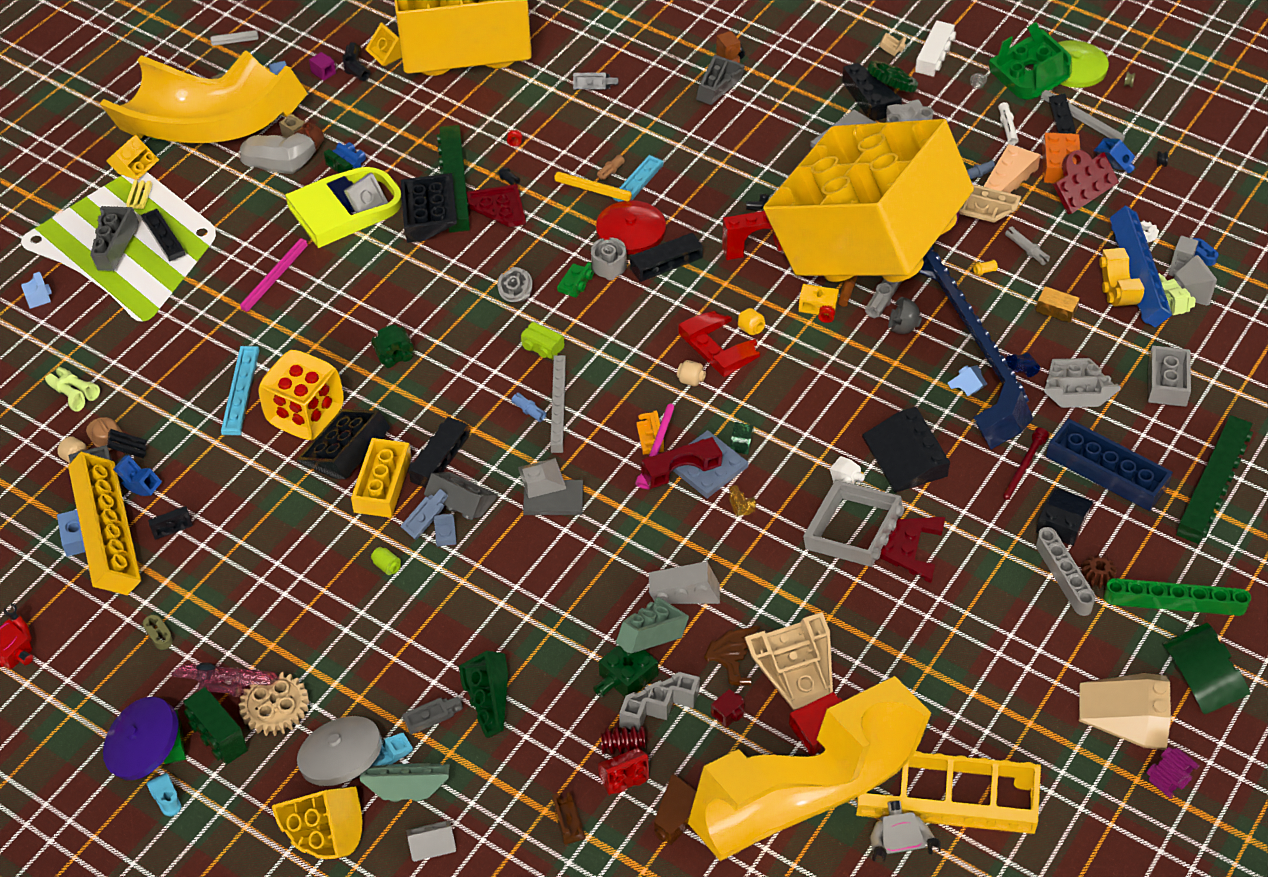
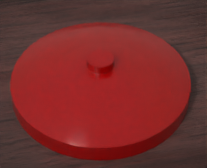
(634, 223)

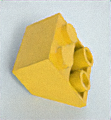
(132, 159)

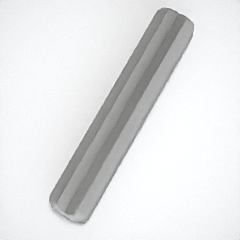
(234, 38)

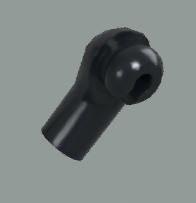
(757, 205)

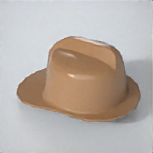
(99, 429)

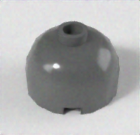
(905, 317)

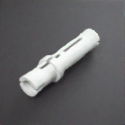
(1011, 135)

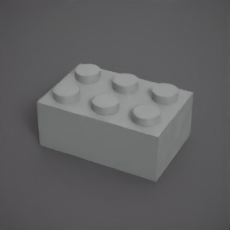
(1169, 376)

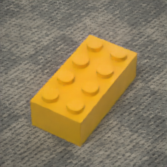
(381, 478)

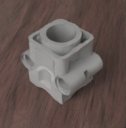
(909, 112)

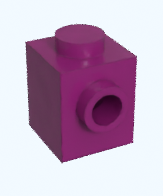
(322, 66)

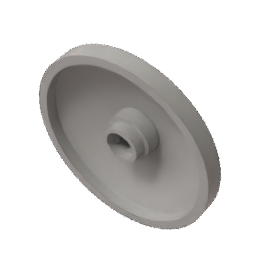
(339, 751)

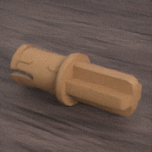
(611, 167)

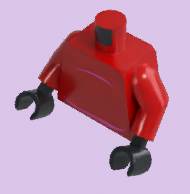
(15, 641)

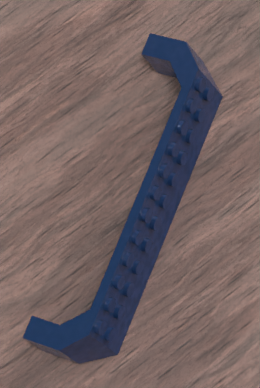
(1011, 412)

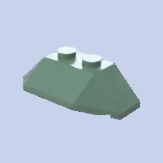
(405, 781)

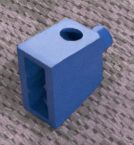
(1117, 154)

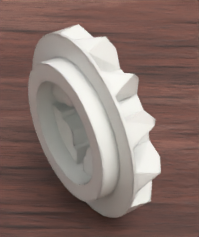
(1152, 232)

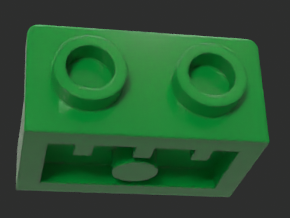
(575, 279)

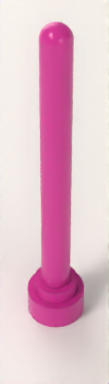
(640, 481)

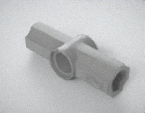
(881, 298)

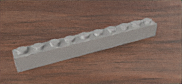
(558, 404)

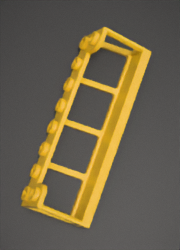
(946, 812)

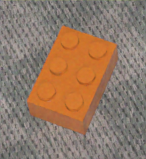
(1054, 150)

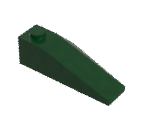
(486, 683)

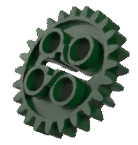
(892, 76)

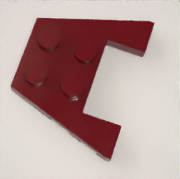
(904, 543)

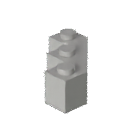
(658, 699)

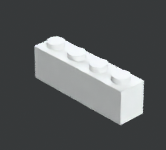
(935, 48)

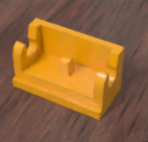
(648, 430)

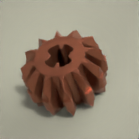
(1098, 571)

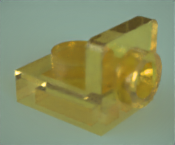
(739, 504)

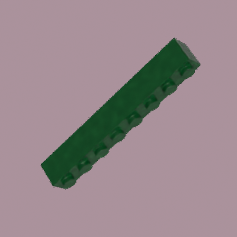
(453, 163)
(1214, 480)

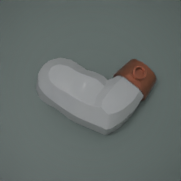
(281, 153)

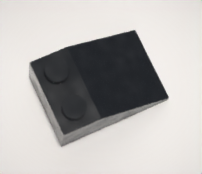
(1065, 515)

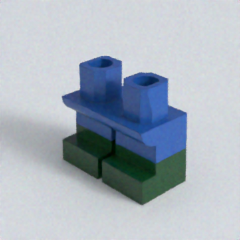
(344, 158)

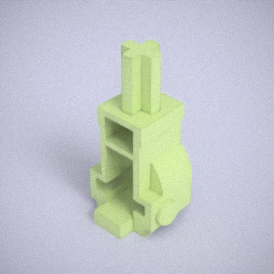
(1178, 298)

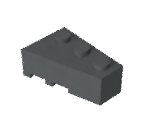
(719, 78)

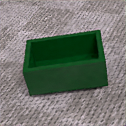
(214, 726)

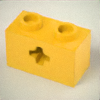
(814, 297)

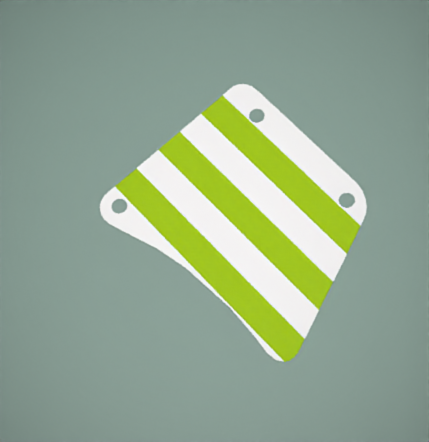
(143, 273)

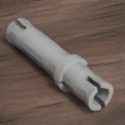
(1032, 250)

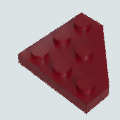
(499, 204)

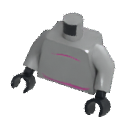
(901, 833)

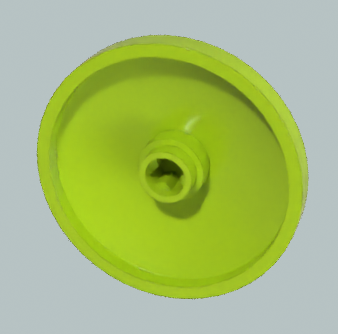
(1088, 64)

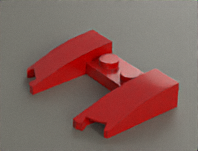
(727, 361)

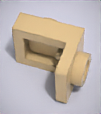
(892, 45)

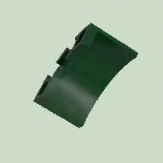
(1207, 668)

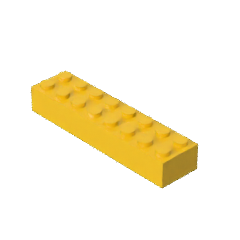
(104, 524)

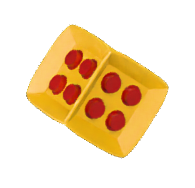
(301, 394)

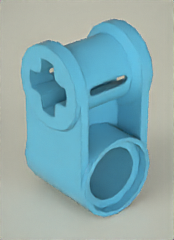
(164, 794)

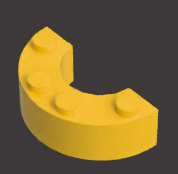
(1117, 283)

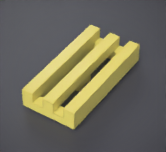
(139, 186)

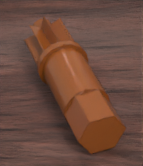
(846, 292)

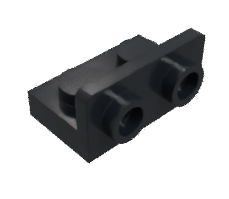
(170, 523)

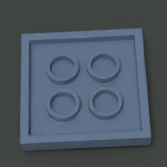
(712, 480)

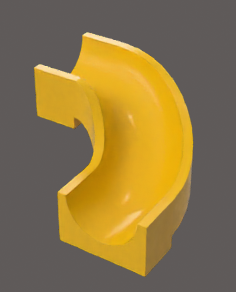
(762, 794)

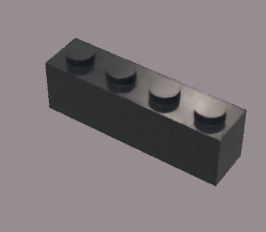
(666, 257)
(439, 451)

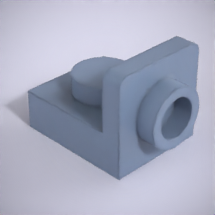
(445, 530)

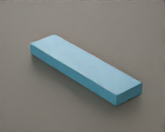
(641, 176)

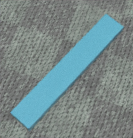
(240, 390)

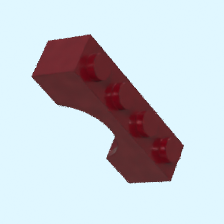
(701, 454)

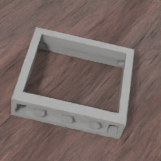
(859, 494)

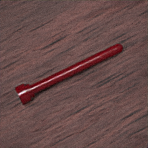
(1038, 437)

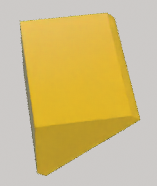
(384, 45)

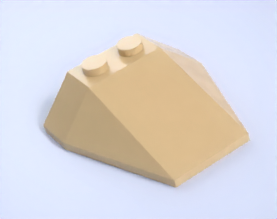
(796, 659)
(1129, 708)

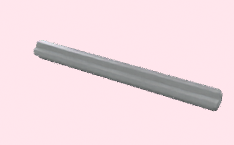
(1088, 119)

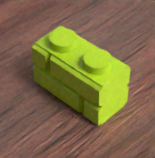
(542, 340)

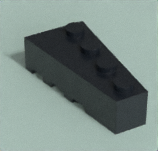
(869, 91)

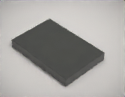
(557, 503)

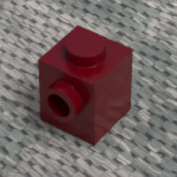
(728, 708)

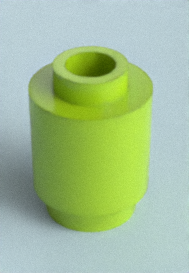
(386, 560)

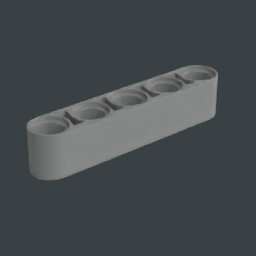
(1065, 571)

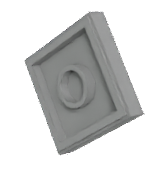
(365, 194)

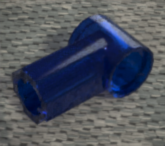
(1023, 363)

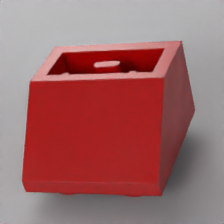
(624, 771)

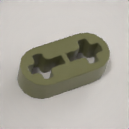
(161, 630)

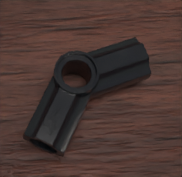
(352, 64)

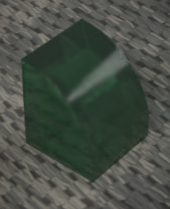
(742, 438)

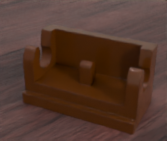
(568, 819)

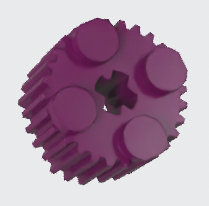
(1172, 771)

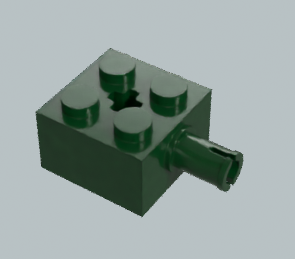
(625, 671)

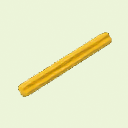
(593, 186)

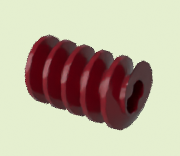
(622, 740)

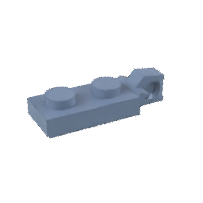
(424, 514)

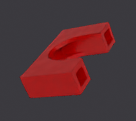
(738, 228)

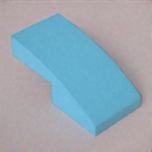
(393, 750)

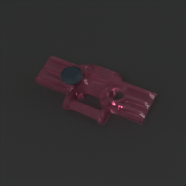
(214, 677)

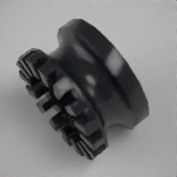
(1162, 159)

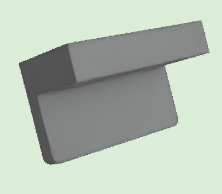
(431, 840)

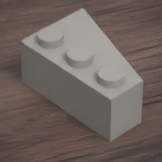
(685, 585)

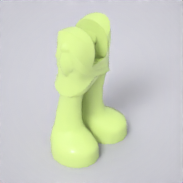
(63, 384)

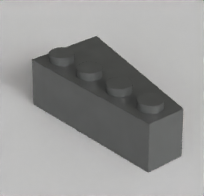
(112, 236)

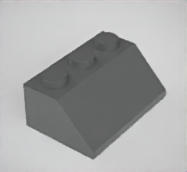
(462, 494)

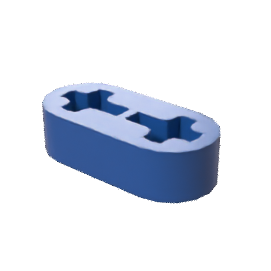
(1206, 252)

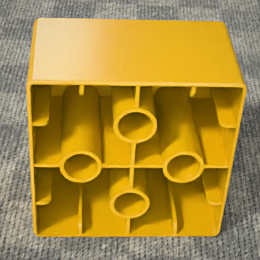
(462, 34)
(870, 200)

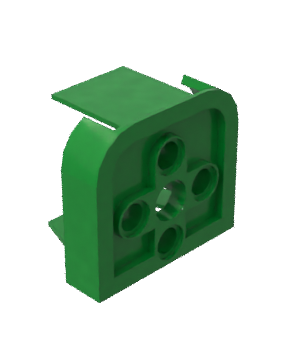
(1049, 58)

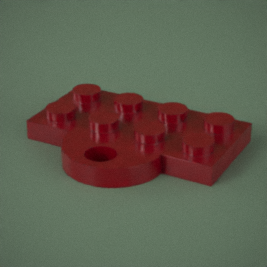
(1084, 179)

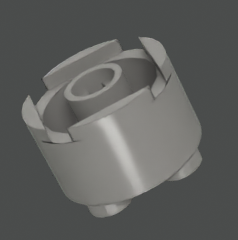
(609, 258)

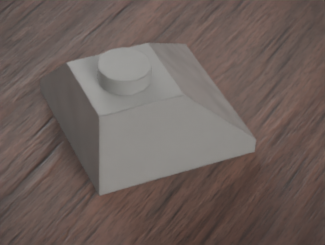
(1197, 280)
(542, 478)

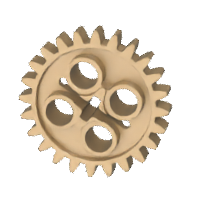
(274, 704)

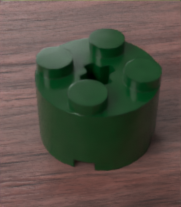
(392, 345)

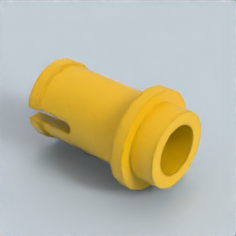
(985, 267)

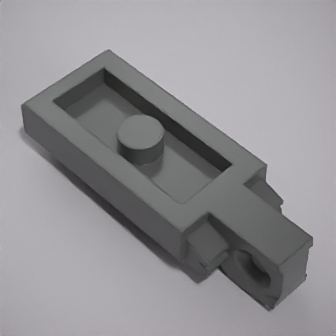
(431, 714)

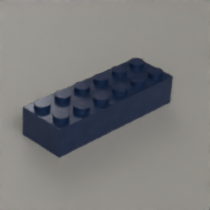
(1109, 464)

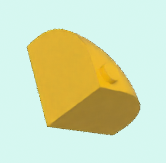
(322, 822)

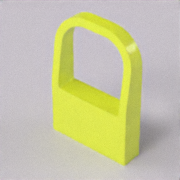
(326, 217)

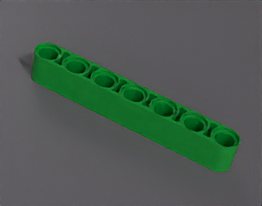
(1177, 596)

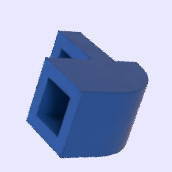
(135, 479)

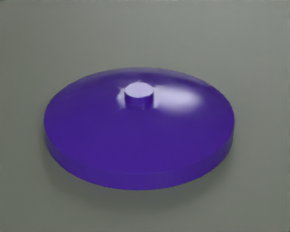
(140, 738)

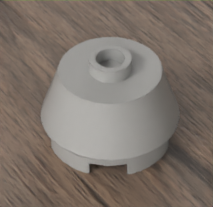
(515, 285)

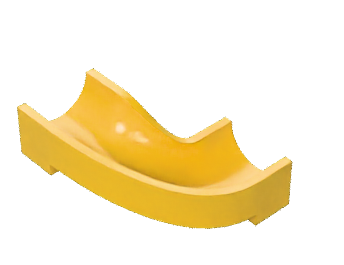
(206, 110)

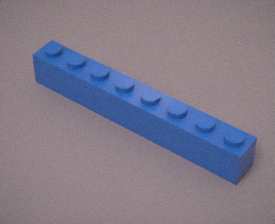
(1131, 236)

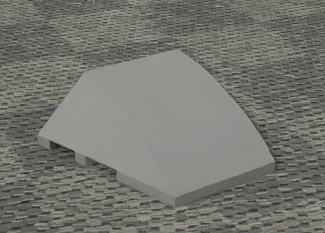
(1078, 383)

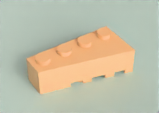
(1012, 169)

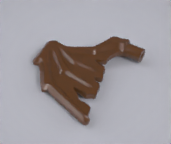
(730, 649)

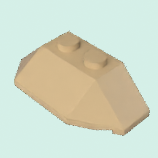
(989, 204)

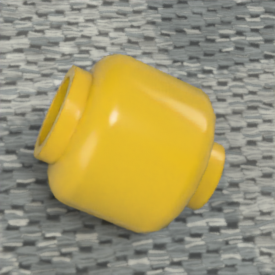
(751, 321)

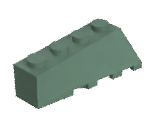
(652, 626)

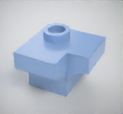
(36, 291)
(969, 380)

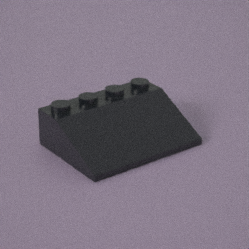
(427, 206)
(344, 442)
(907, 450)

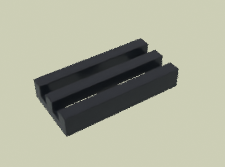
(126, 443)

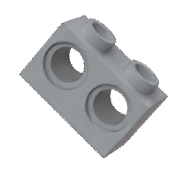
(1183, 254)

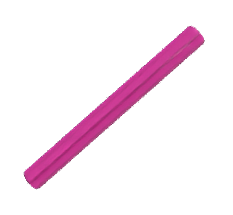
(273, 275)

